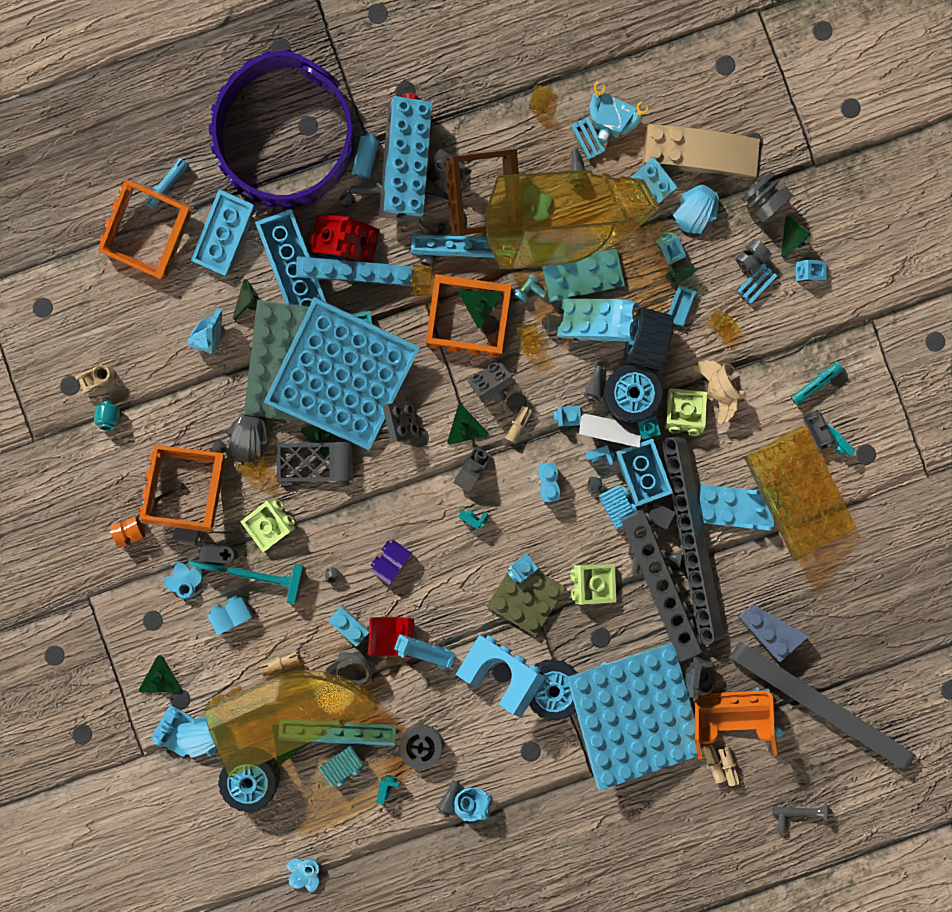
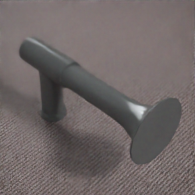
(675, 558)
(782, 812)

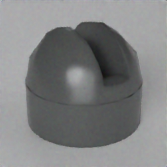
(346, 199)
(218, 446)
(594, 484)
(332, 575)

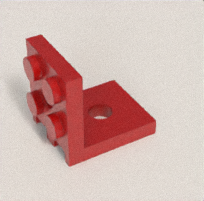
(344, 238)

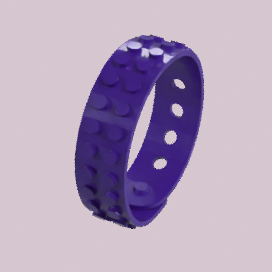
(237, 82)

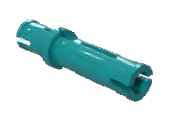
(813, 386)

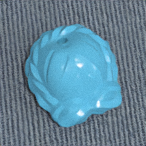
(475, 802)

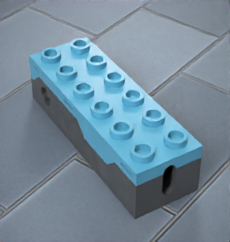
(405, 158)

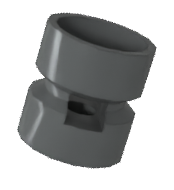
(754, 255)

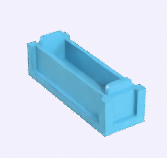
(424, 651)

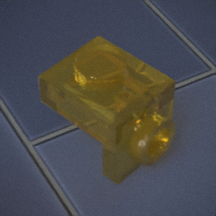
(529, 339)

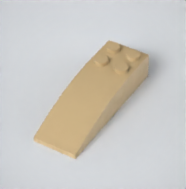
(701, 150)

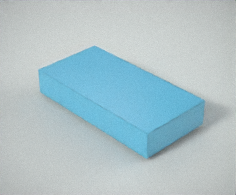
(681, 305)

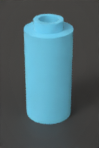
(365, 156)

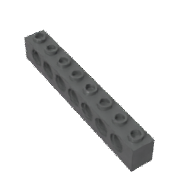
(691, 646)

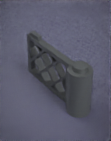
(339, 457)

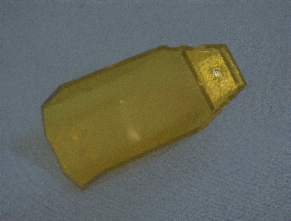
(562, 216)
(282, 715)

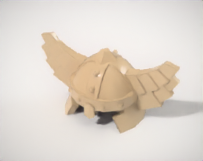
(721, 387)

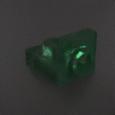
(683, 274)

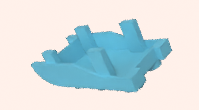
(597, 319)

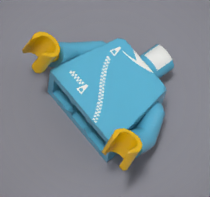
(612, 115)

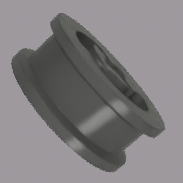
(419, 762)

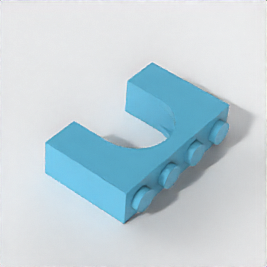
(524, 679)

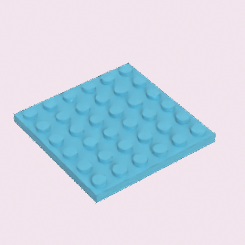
(341, 373)
(634, 715)

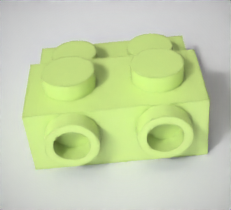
(685, 411)
(268, 524)
(593, 584)

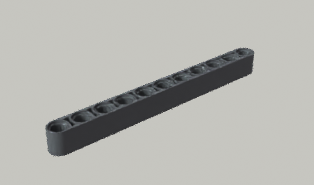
(699, 546)
(822, 706)

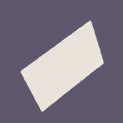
(610, 430)

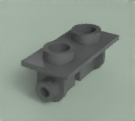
(814, 423)

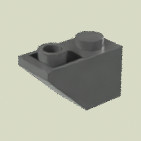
(472, 469)

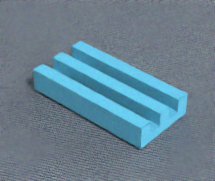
(581, 124)
(768, 271)

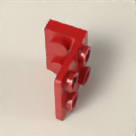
(385, 633)

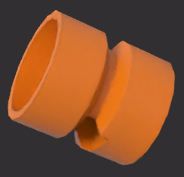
(126, 532)

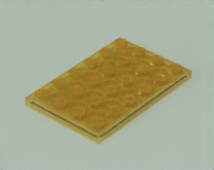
(799, 493)

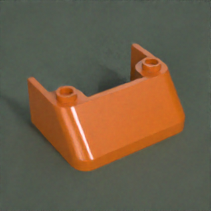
(734, 712)

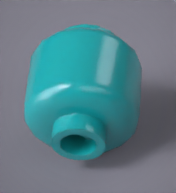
(106, 416)

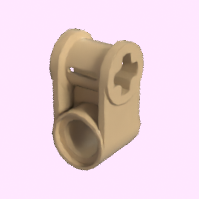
(92, 379)

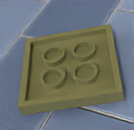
(526, 602)

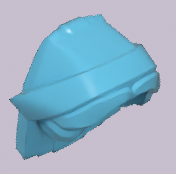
(697, 209)
(207, 333)
(195, 738)

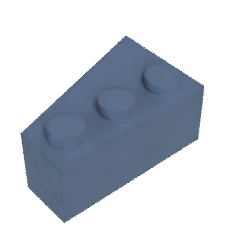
(771, 632)

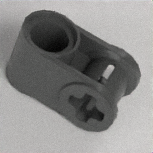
(214, 553)

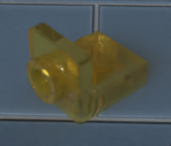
(540, 99)
(421, 280)
(723, 325)
(249, 469)

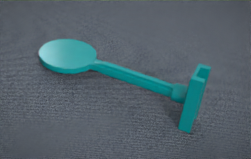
(287, 582)

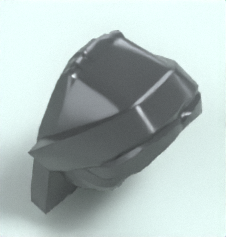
(247, 438)
(353, 667)
(700, 677)

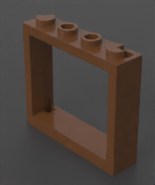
(453, 184)

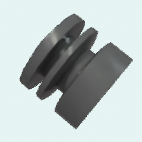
(767, 196)

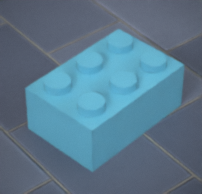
(643, 472)

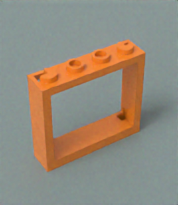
(113, 223)
(455, 346)
(214, 491)

